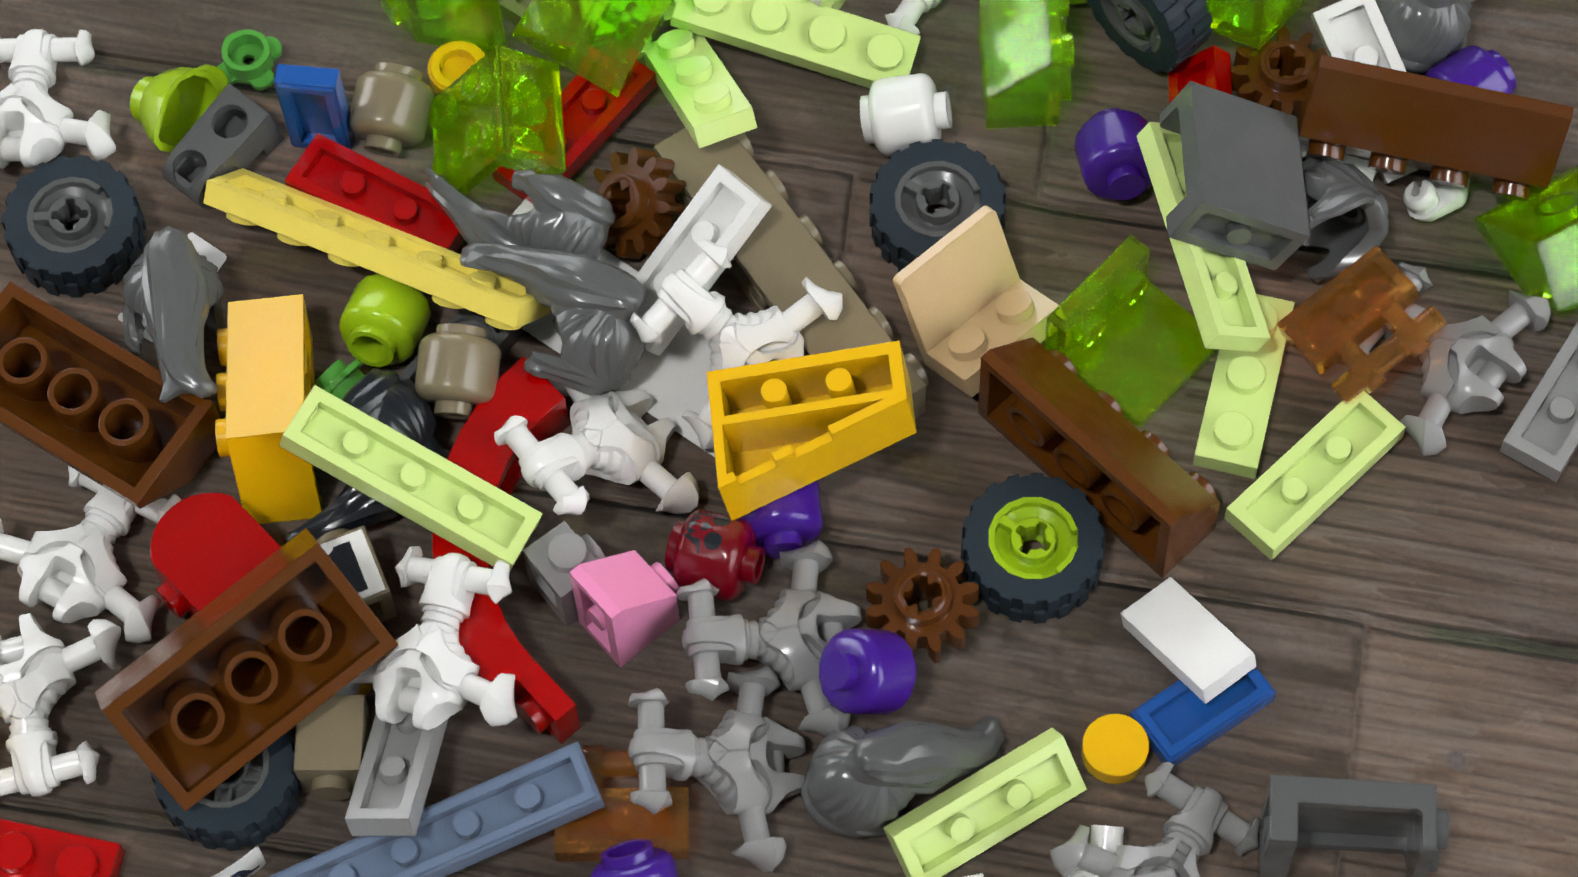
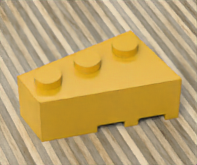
(264, 387)
(804, 419)

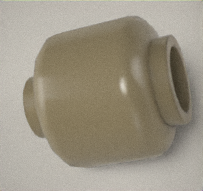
(390, 108)
(457, 369)

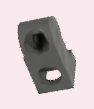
(220, 142)

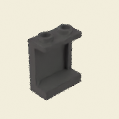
(1239, 177)
(1350, 818)

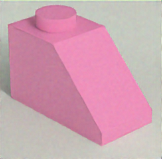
(624, 603)

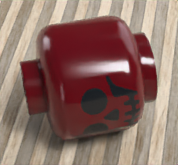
(717, 550)

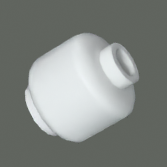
(904, 112)

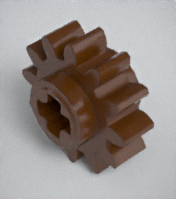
(1275, 72)
(640, 200)
(930, 582)

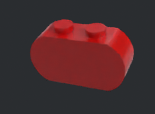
(204, 550)

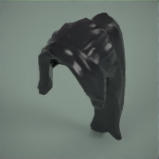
(400, 408)

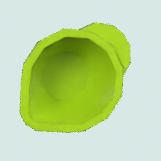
(175, 101)

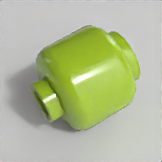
(384, 321)

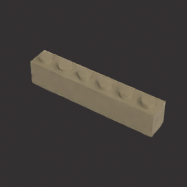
(785, 252)

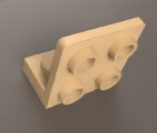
(969, 299)

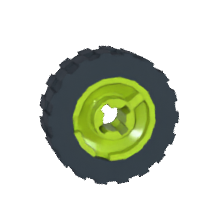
(1043, 581)

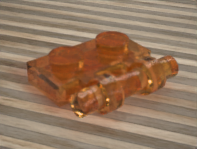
(1350, 311)
(620, 818)

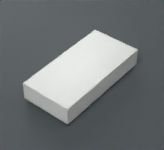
(1188, 640)

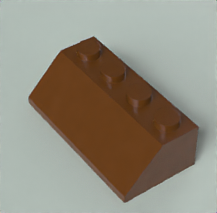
(1432, 127)
(96, 403)
(1086, 440)
(244, 669)

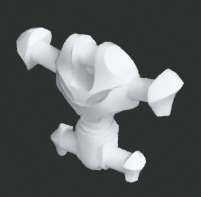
(32, 122)
(734, 338)
(605, 443)
(76, 564)
(429, 666)
(32, 679)

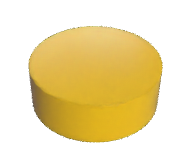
(451, 62)
(1115, 748)

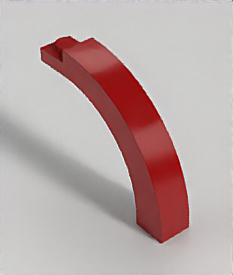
(486, 633)

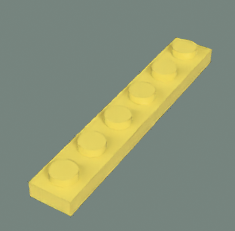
(367, 243)

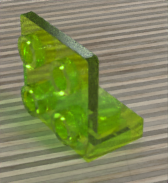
(497, 116)
(1127, 334)

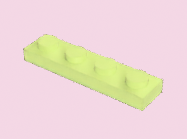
(804, 36)
(1215, 283)
(410, 478)

